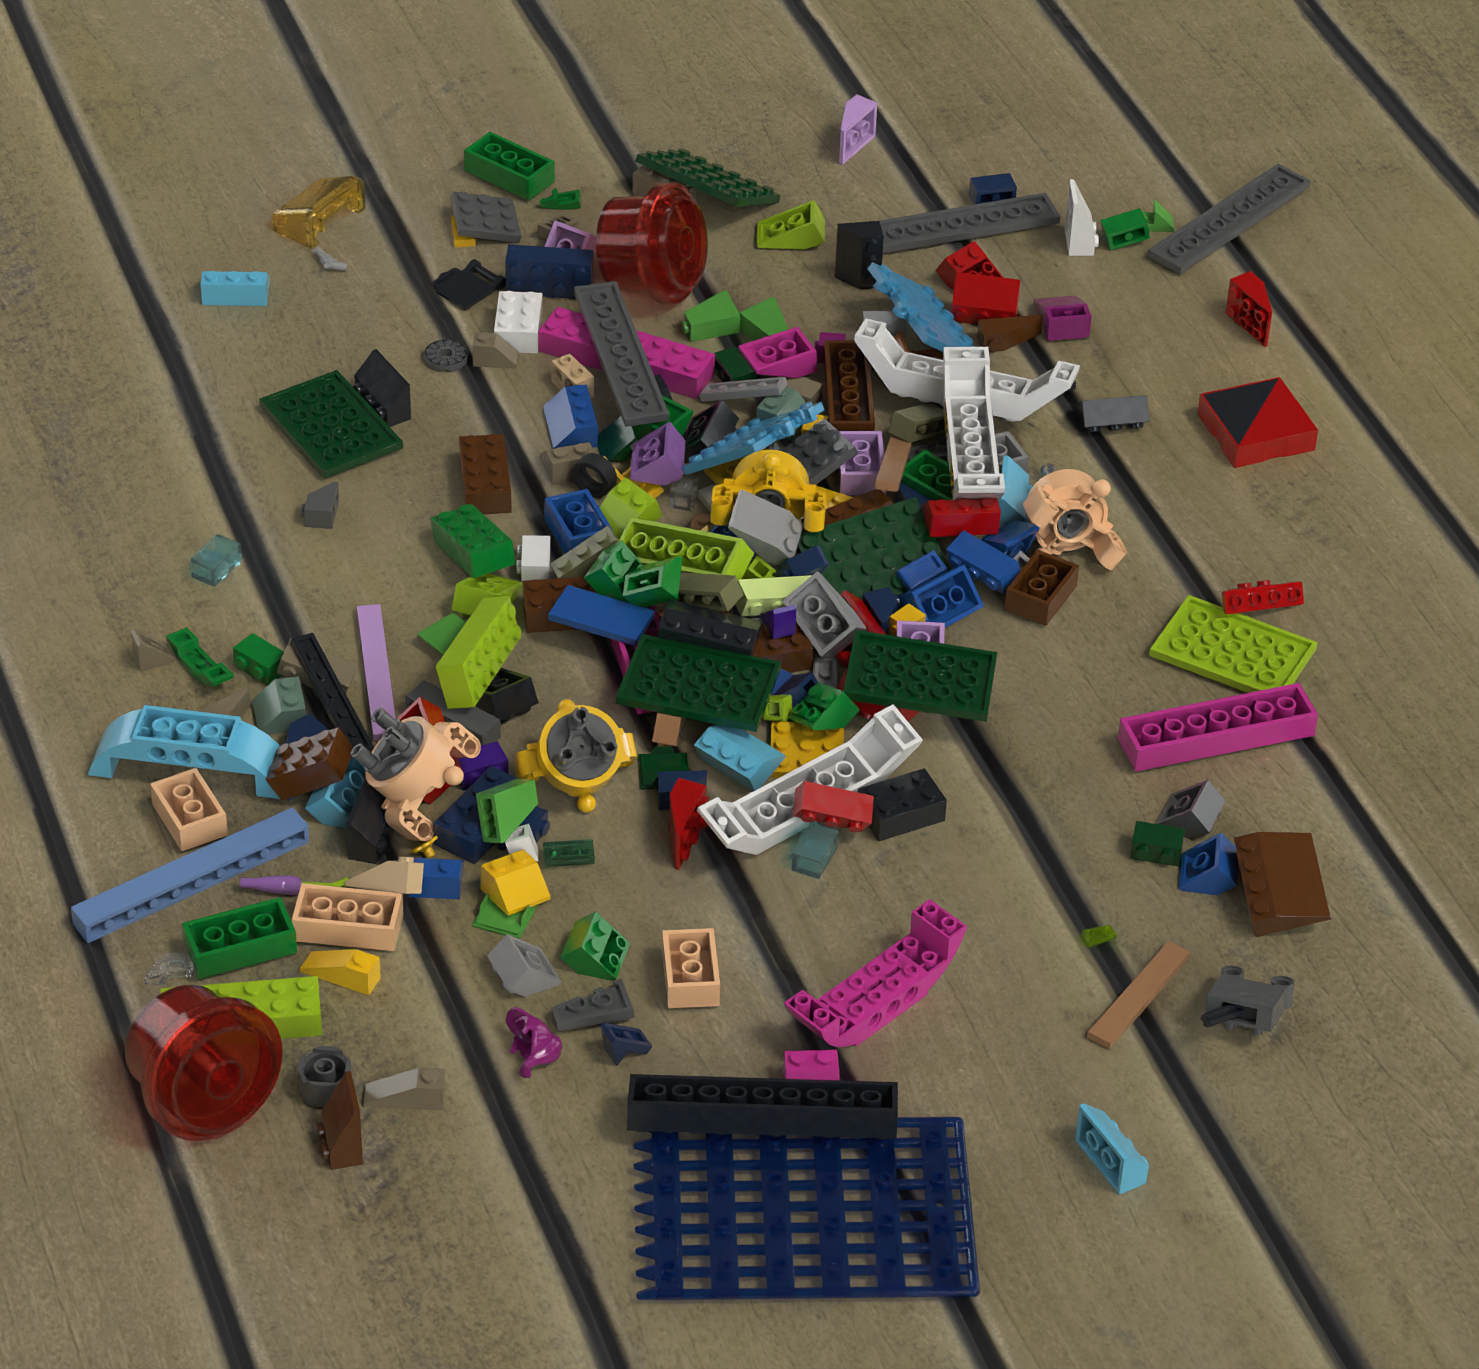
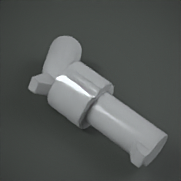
(328, 261)

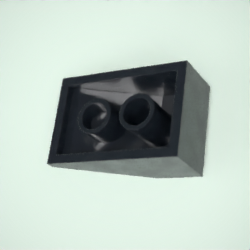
(508, 695)

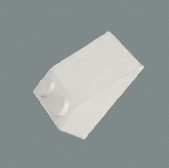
(1079, 227)

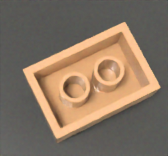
(189, 809)
(690, 968)

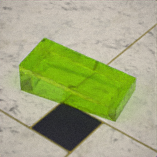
(1098, 935)

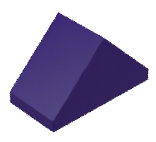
(780, 621)

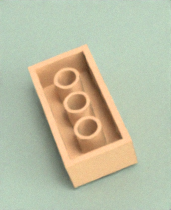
(348, 917)

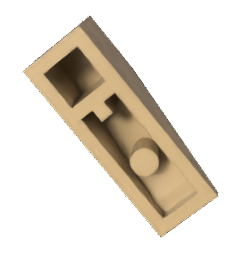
(392, 876)

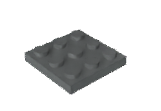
(485, 217)
(821, 450)

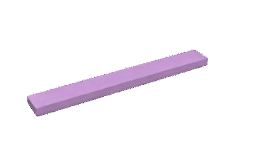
(375, 663)

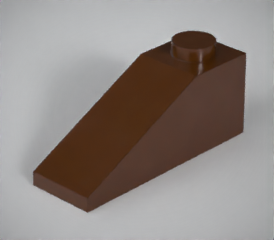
(1007, 332)

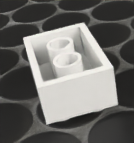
(519, 319)

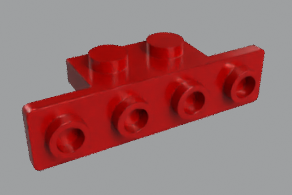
(1261, 597)

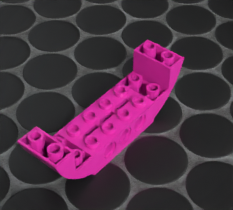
(886, 983)

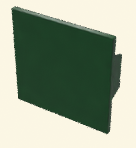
(616, 441)
(660, 760)

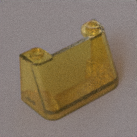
(308, 211)

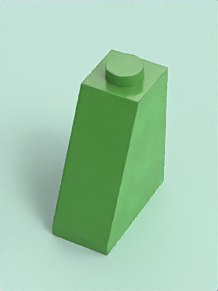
(712, 318)
(762, 320)
(505, 808)

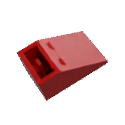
(966, 260)
(1250, 306)
(684, 818)

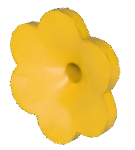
(425, 847)

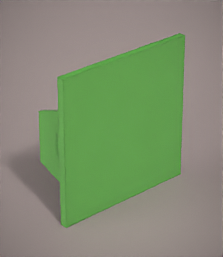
(442, 633)
(495, 920)

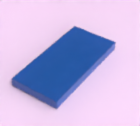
(601, 615)

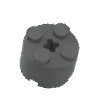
(321, 1073)

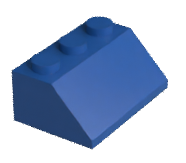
(571, 417)
(573, 518)
(983, 561)
(945, 596)

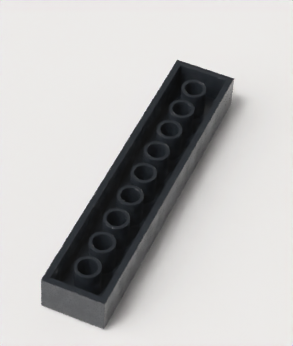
(762, 1106)

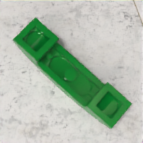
(196, 660)

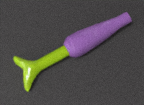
(283, 884)

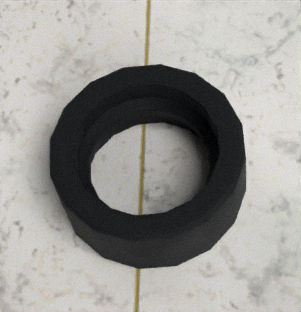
(599, 465)

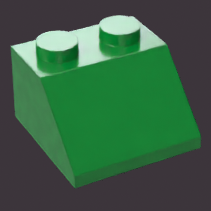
(678, 416)

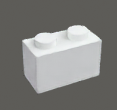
(534, 558)

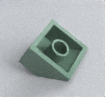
(780, 404)
(279, 705)

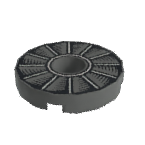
(436, 352)

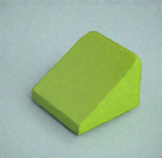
(778, 708)

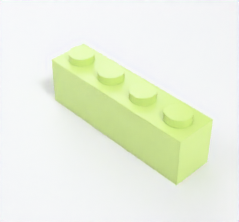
(766, 593)

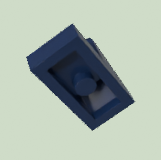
(621, 1039)

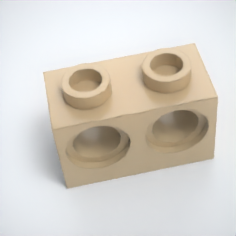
(569, 372)

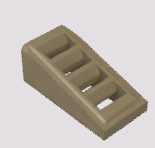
(545, 227)

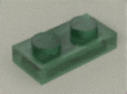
(568, 853)

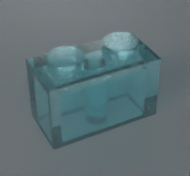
(216, 560)
(814, 849)

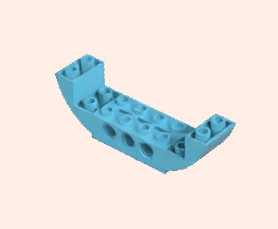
(189, 741)

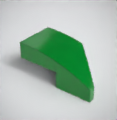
(562, 201)

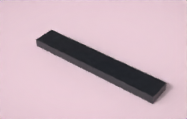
(330, 690)

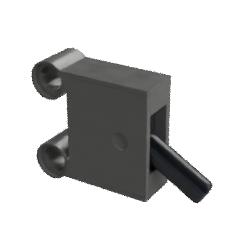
(1247, 1001)

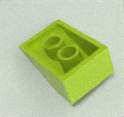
(793, 229)
(628, 501)
(472, 590)

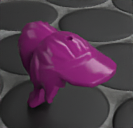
(532, 1040)

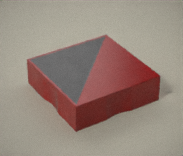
(1257, 422)

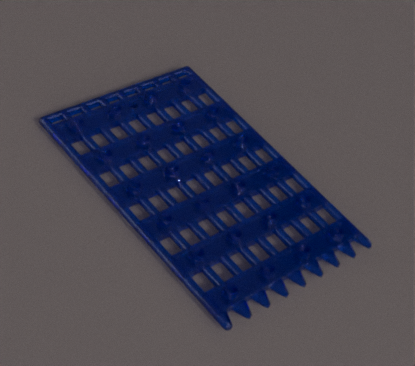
(830, 1209)

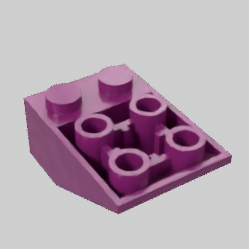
(1064, 317)

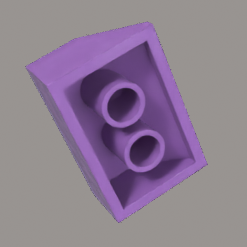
(658, 456)

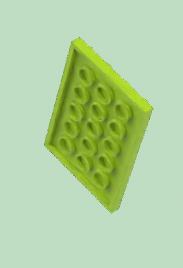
(1232, 647)

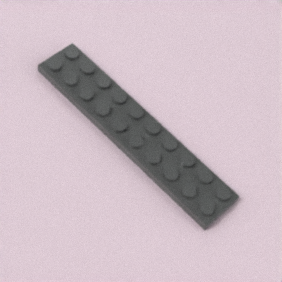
(1228, 218)
(968, 222)
(621, 354)

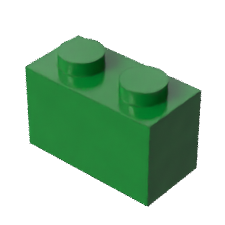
(1125, 229)
(258, 658)

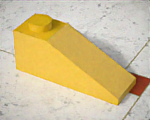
(345, 968)

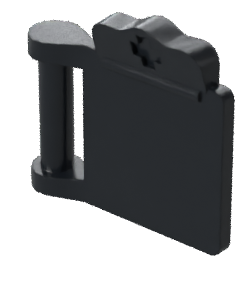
(464, 287)

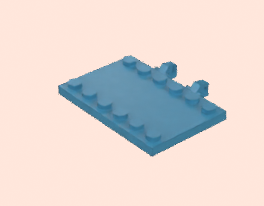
(920, 309)
(753, 437)

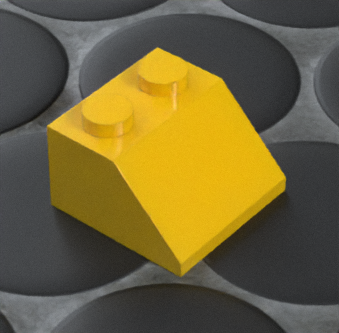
(514, 882)

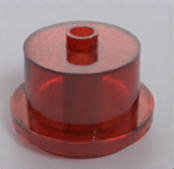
(653, 243)
(203, 1061)

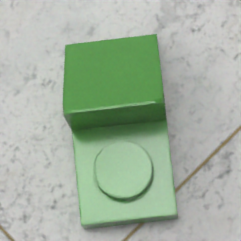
(1159, 219)

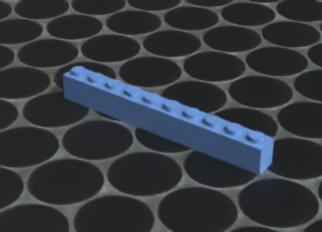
(189, 875)

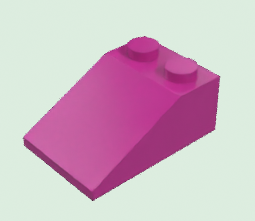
(781, 354)
(811, 1065)

